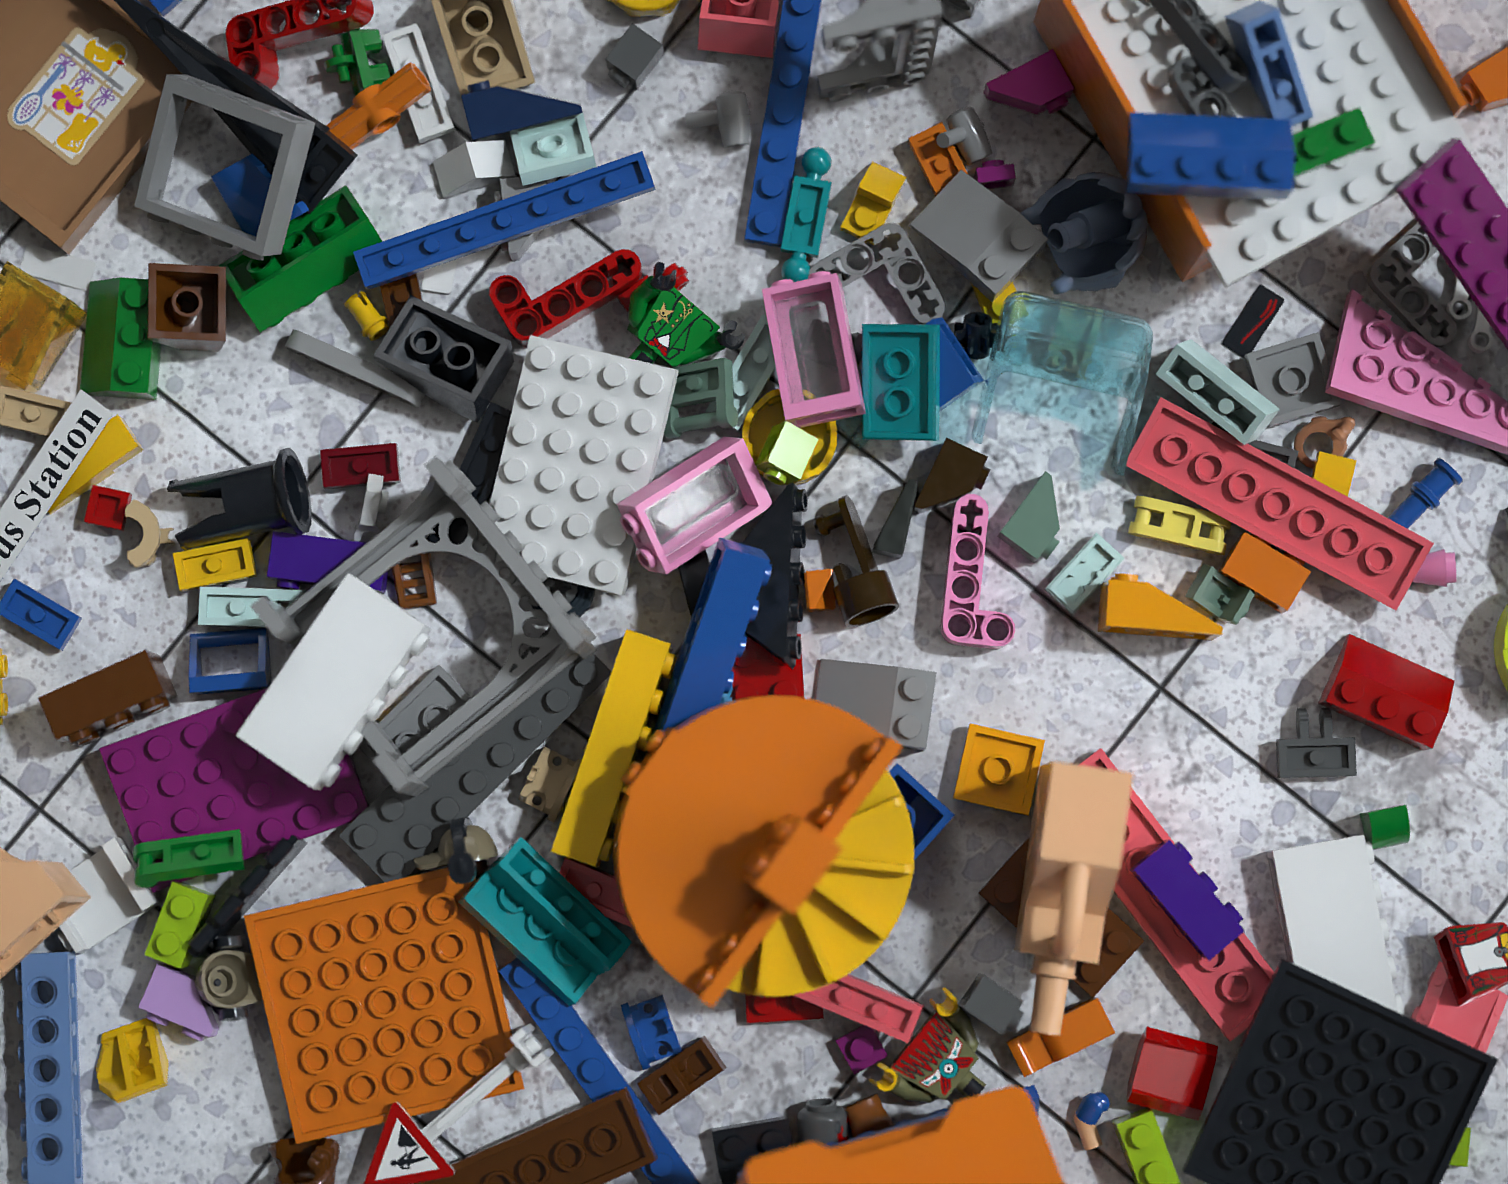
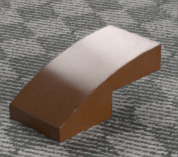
(681, 1075)

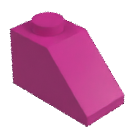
(1033, 86)

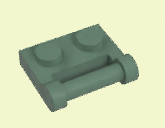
(698, 385)

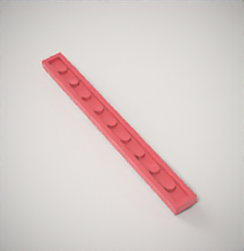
(846, 996)

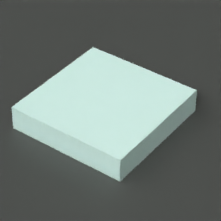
(553, 149)

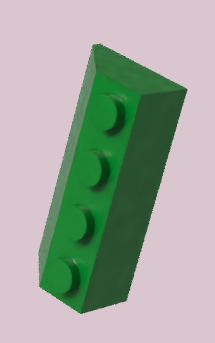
(312, 260)

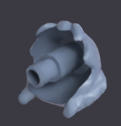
(1090, 230)

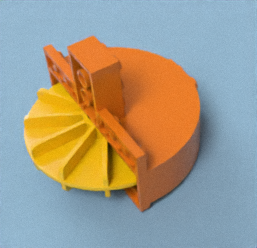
(763, 846)

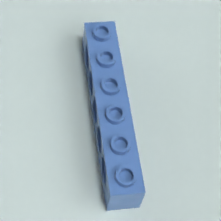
(63, 1051)

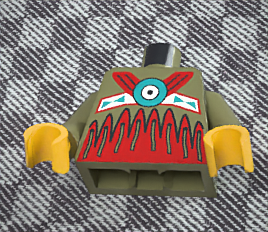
(936, 1058)

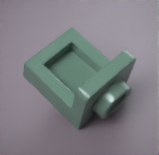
(1220, 595)

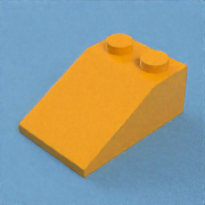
(1146, 610)

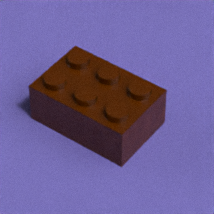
(108, 698)

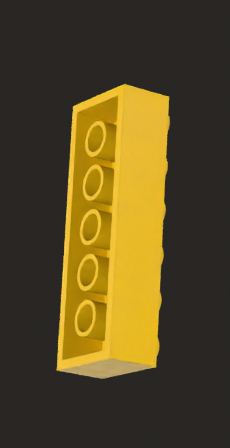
(613, 747)

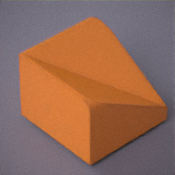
(819, 590)

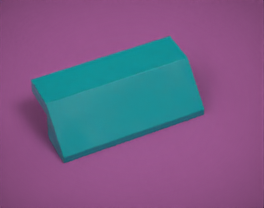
(545, 921)

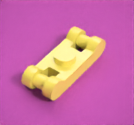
(1179, 525)

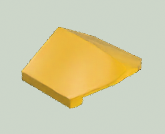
(132, 1061)

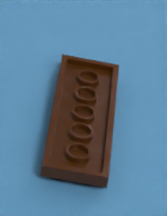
(574, 1148)

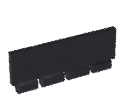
(252, 888)

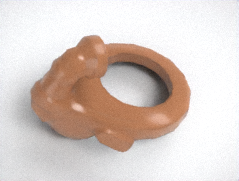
(1336, 429)

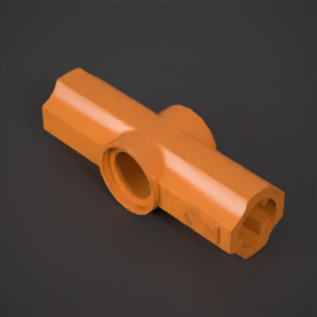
(380, 106)

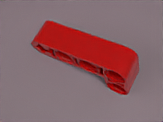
(298, 29)
(570, 291)

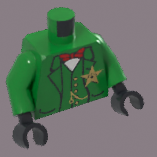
(673, 325)

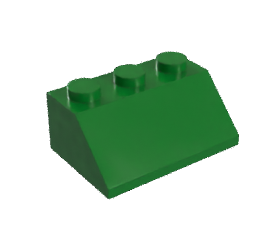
(116, 347)

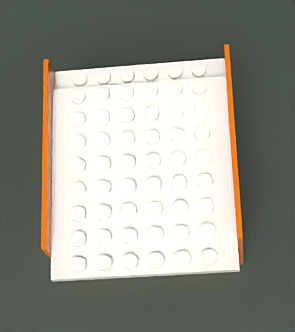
(1347, 59)

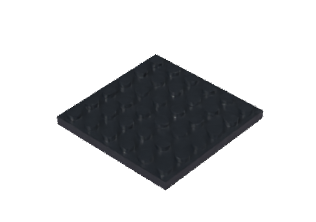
(1337, 1093)

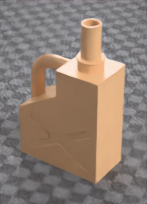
(1069, 877)

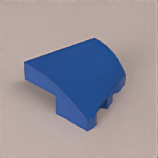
(245, 192)

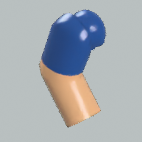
(1087, 1117)

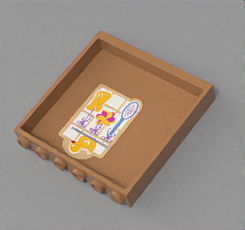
(73, 110)

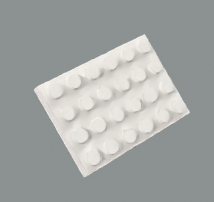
(573, 449)

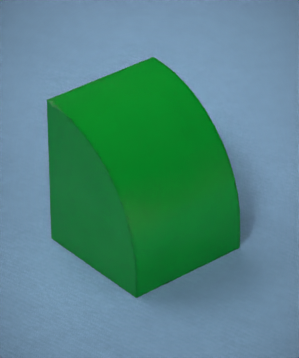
(1386, 826)

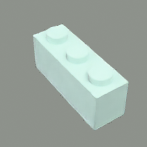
(1217, 391)

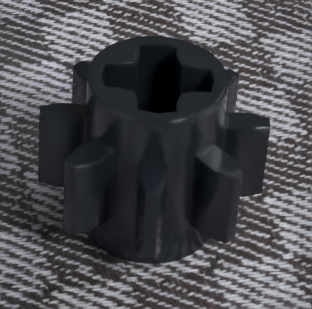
(976, 334)

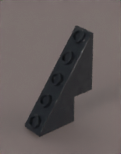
(779, 609)

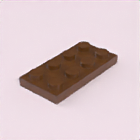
(1117, 942)

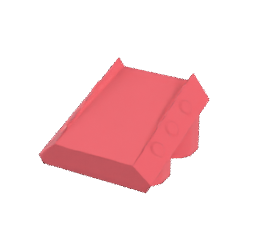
(1468, 1023)

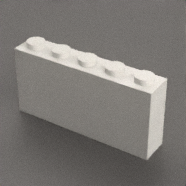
(335, 683)
(1333, 915)

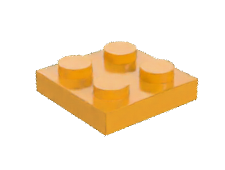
(998, 769)

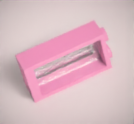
(813, 349)
(694, 505)

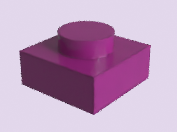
(995, 174)
(861, 1048)

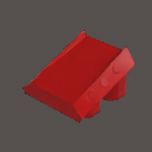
(1171, 1073)

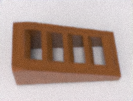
(418, 599)

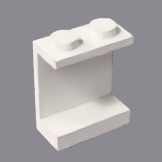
(113, 900)

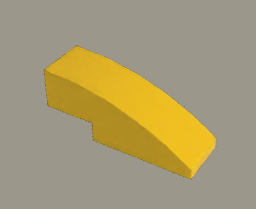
(110, 450)

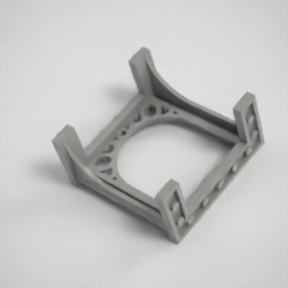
(899, 46)
(442, 501)

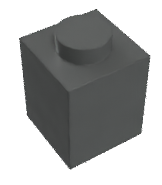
(633, 57)

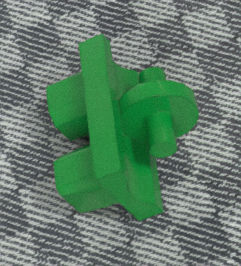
(351, 59)

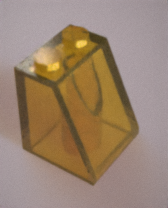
(33, 327)

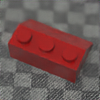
(1388, 693)

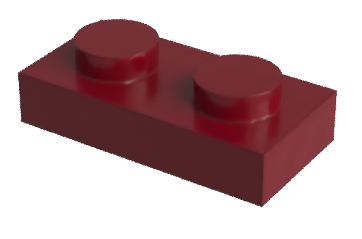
(353, 464)

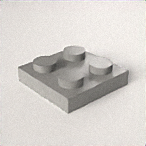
(1293, 377)

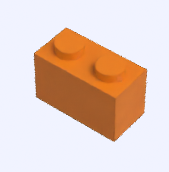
(1268, 573)

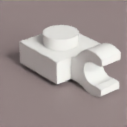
(374, 502)

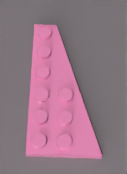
(1412, 379)

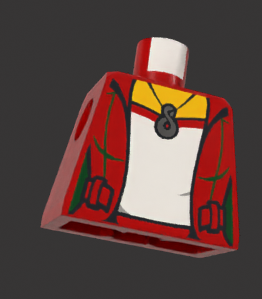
(1474, 959)

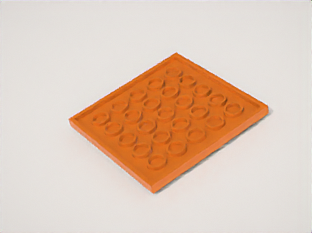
(380, 1002)

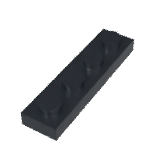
(480, 465)

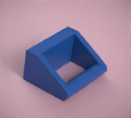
(229, 682)

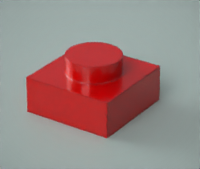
(107, 507)

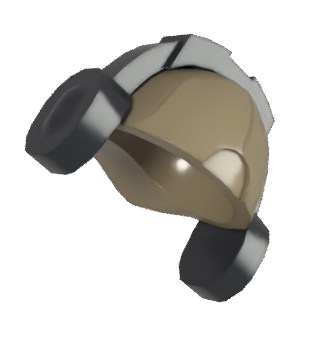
(463, 849)
(228, 979)

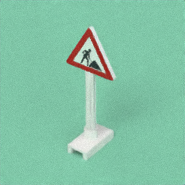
(408, 1152)

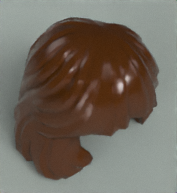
(305, 1162)

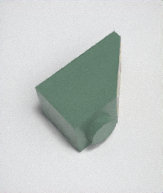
(1034, 522)

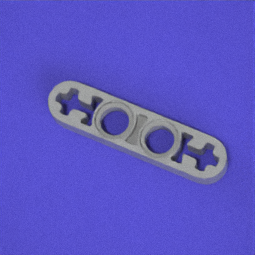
(354, 367)

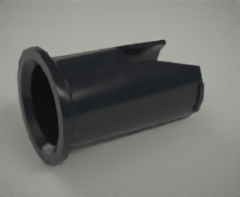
(253, 498)

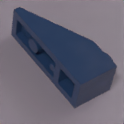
(505, 109)

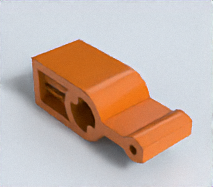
(1080, 1028)

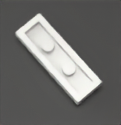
(430, 112)

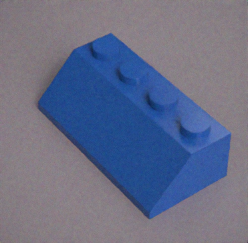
(1210, 156)

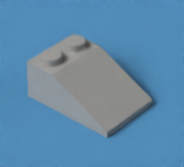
(979, 234)
(883, 696)

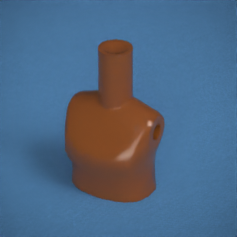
(867, 1116)

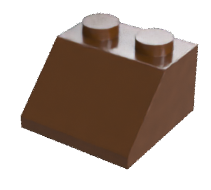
(187, 306)

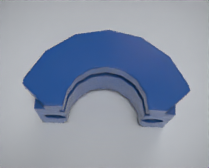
(651, 1030)

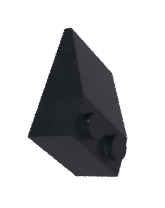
(446, 357)

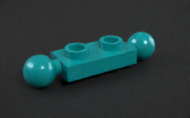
(806, 214)

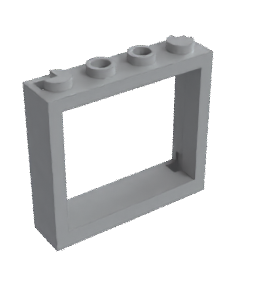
(284, 181)

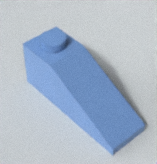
(1266, 51)

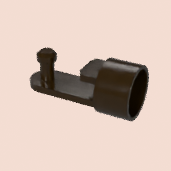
(869, 594)

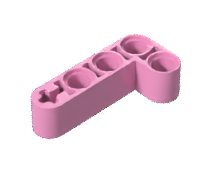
(971, 571)

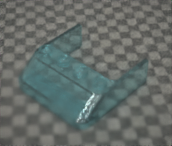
(1074, 348)

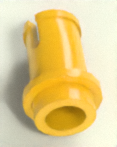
(366, 315)

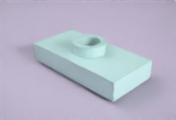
(1084, 573)

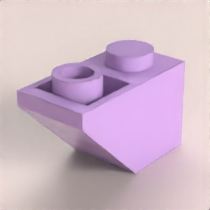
(174, 998)

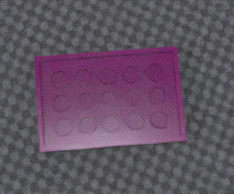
(207, 780)

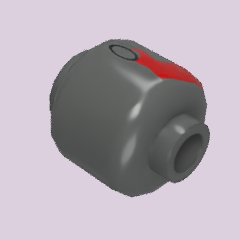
(822, 1122)

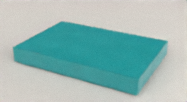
(901, 381)

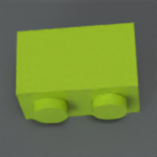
(179, 921)
(1145, 1148)

